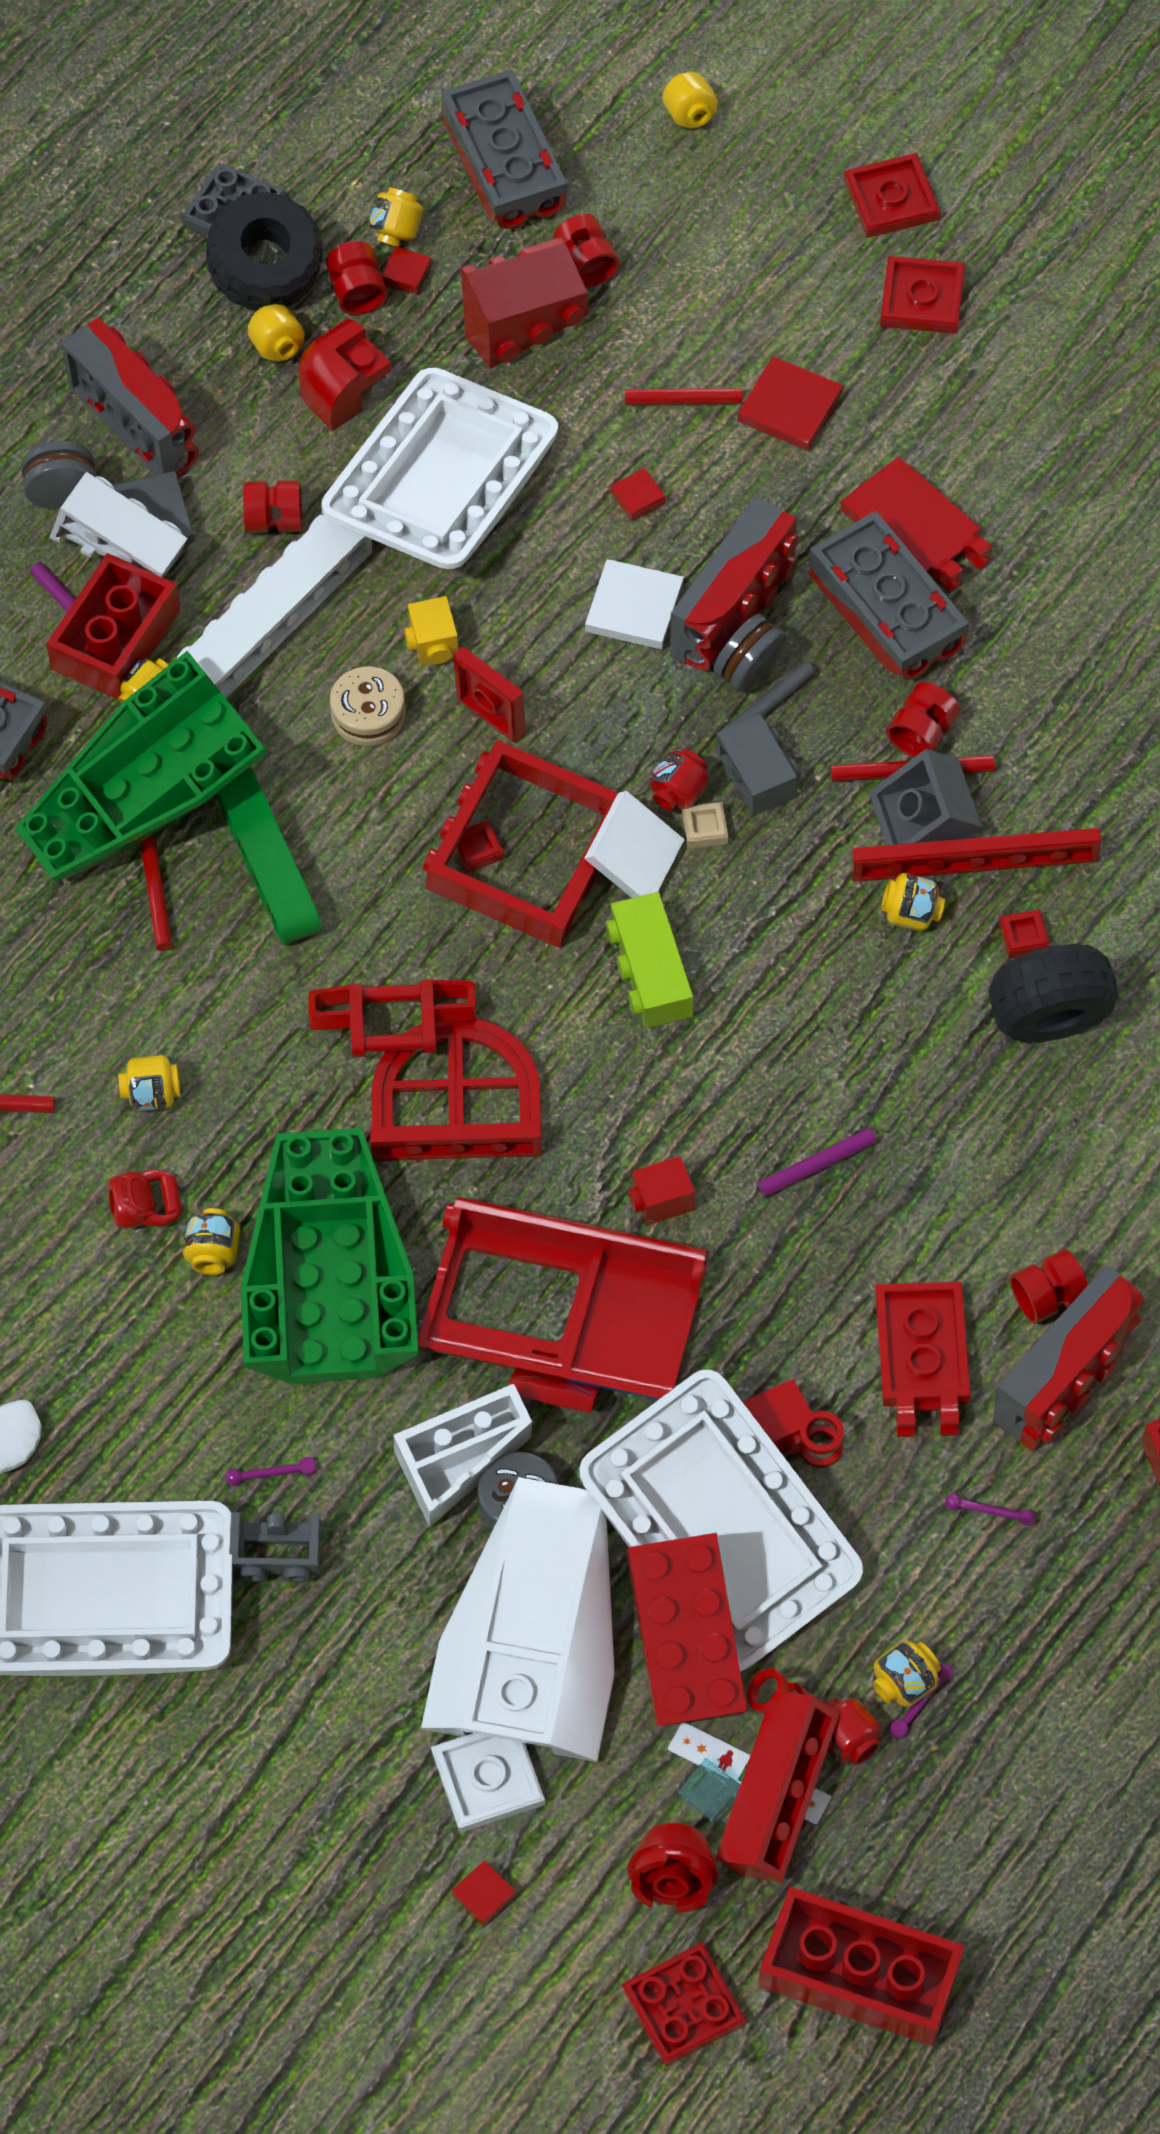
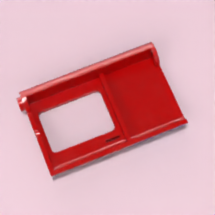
(627, 1310)

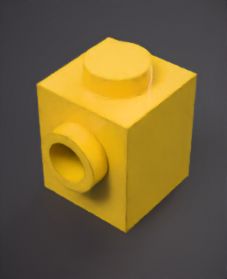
(431, 631)

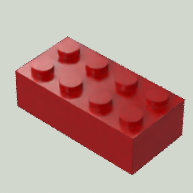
(686, 1629)
(861, 1966)

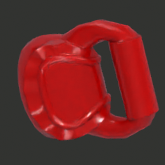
(133, 1203)

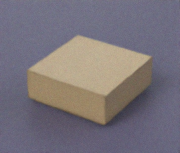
(705, 825)

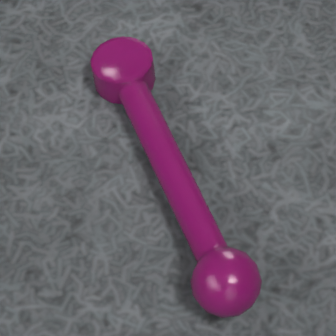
(306, 1467)
(954, 1502)
(899, 1728)

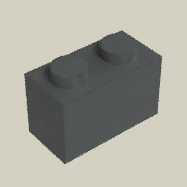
(757, 764)

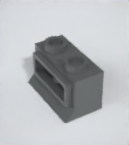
(275, 1531)

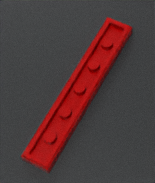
(976, 854)

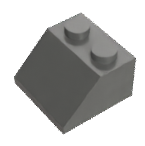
(925, 801)

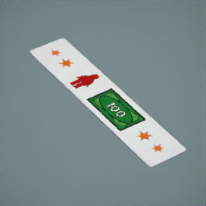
(698, 1745)

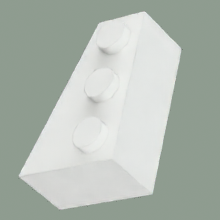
(117, 526)
(453, 1449)

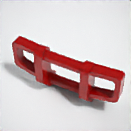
(358, 995)

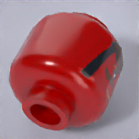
(854, 1734)

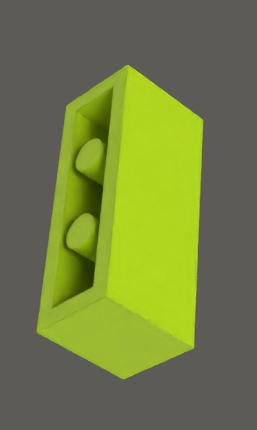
(650, 960)

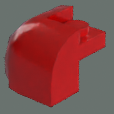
(338, 370)

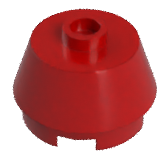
(673, 1867)

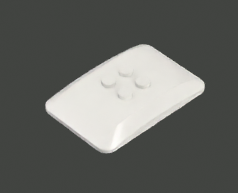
(440, 468)
(707, 1468)
(114, 1588)

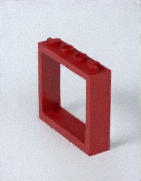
(489, 900)

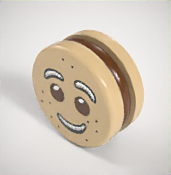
(367, 706)

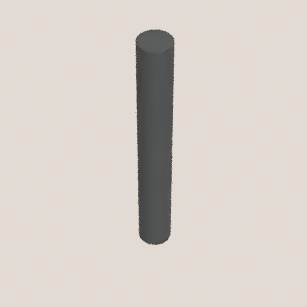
(777, 693)

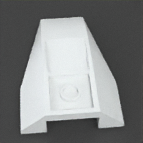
(532, 1629)

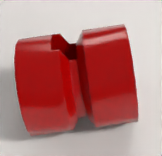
(589, 249)
(356, 278)
(258, 503)
(923, 719)
(1045, 1288)

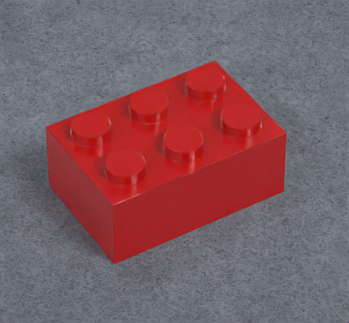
(113, 625)

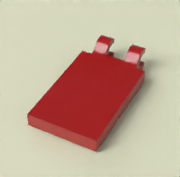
(922, 520)
(922, 1352)

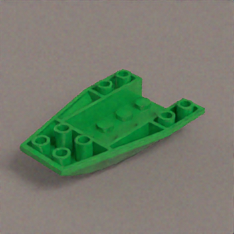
(141, 771)
(326, 1266)

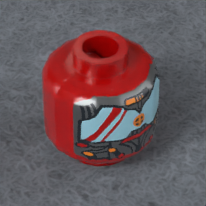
(679, 780)

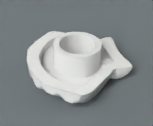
(18, 1434)

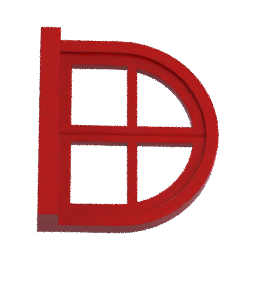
(457, 1138)

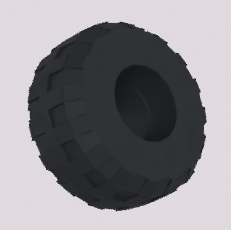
(271, 219)
(1053, 993)

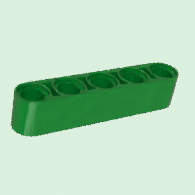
(268, 859)

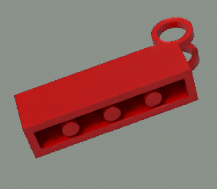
(788, 1423)
(777, 1779)

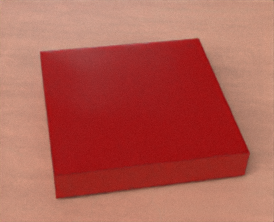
(891, 195)
(922, 294)
(790, 403)
(489, 695)

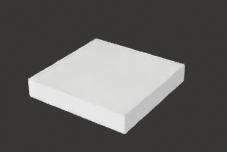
(634, 604)
(634, 847)
(486, 1779)

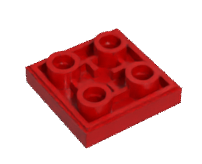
(683, 2004)

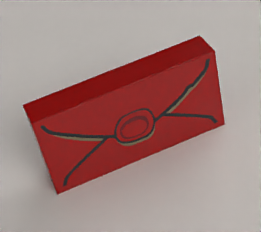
(555, 1391)

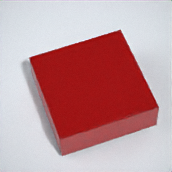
(406, 270)
(638, 494)
(479, 847)
(1023, 933)
(483, 1893)

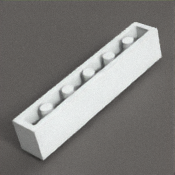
(278, 602)

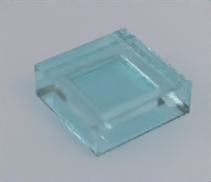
(709, 1790)

